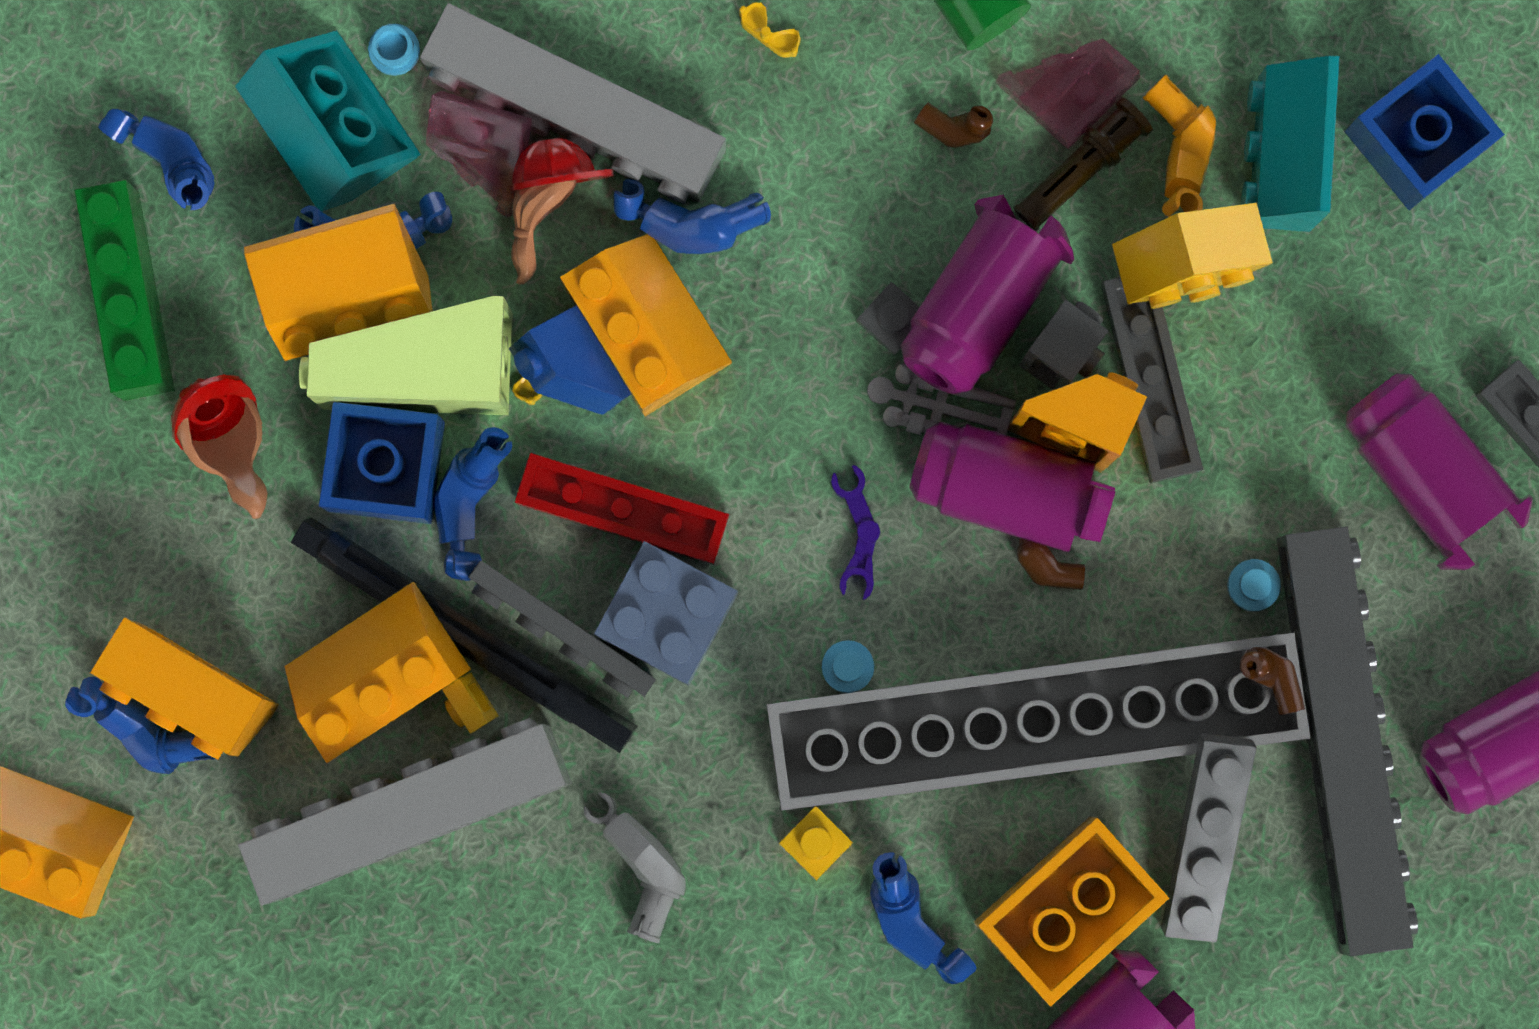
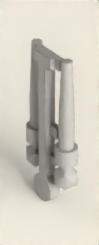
(881, 391)

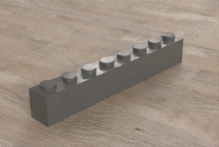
(1346, 742)

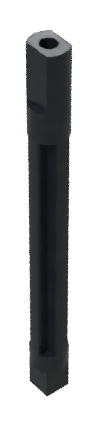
(469, 636)

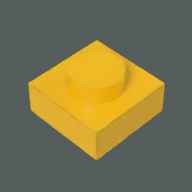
(468, 703)
(815, 842)

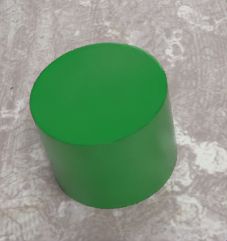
(981, 20)

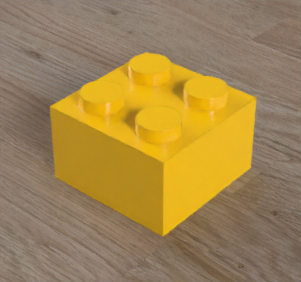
(1192, 255)

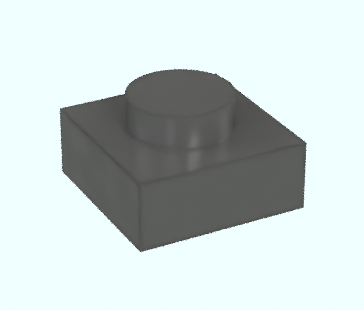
(889, 318)

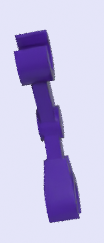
(867, 533)

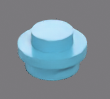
(394, 49)
(1253, 585)
(847, 666)

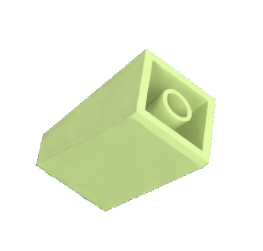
(423, 363)

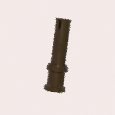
(1099, 149)

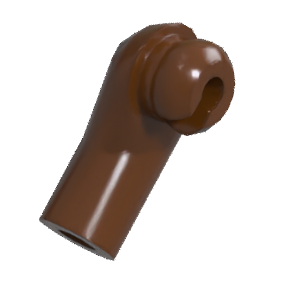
(956, 130)
(1046, 570)
(1276, 673)

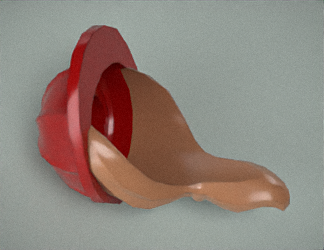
(541, 184)
(221, 434)

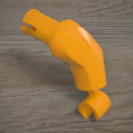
(1189, 148)

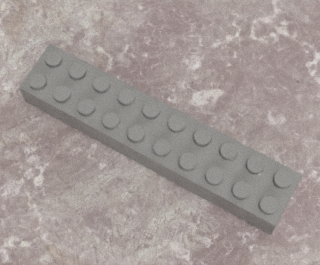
(1024, 723)

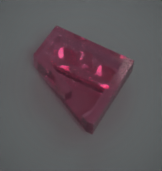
(1072, 89)
(479, 143)

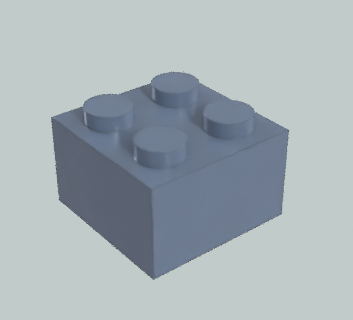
(666, 613)

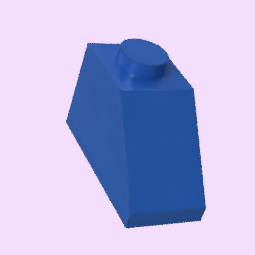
(569, 363)

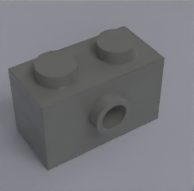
(1066, 346)

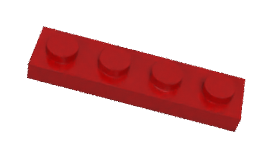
(622, 508)

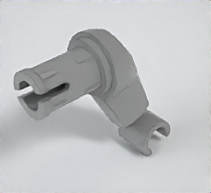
(651, 865)

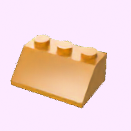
(337, 279)
(645, 321)
(1083, 418)
(372, 672)
(181, 690)
(57, 844)
(1071, 910)

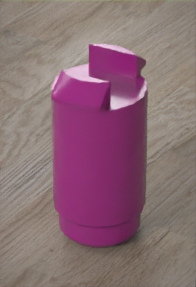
(982, 296)
(1432, 466)
(1010, 485)
(1487, 750)
(1119, 1004)

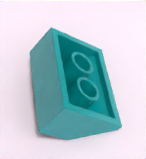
(326, 118)
(1292, 142)

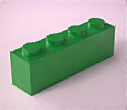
(124, 290)

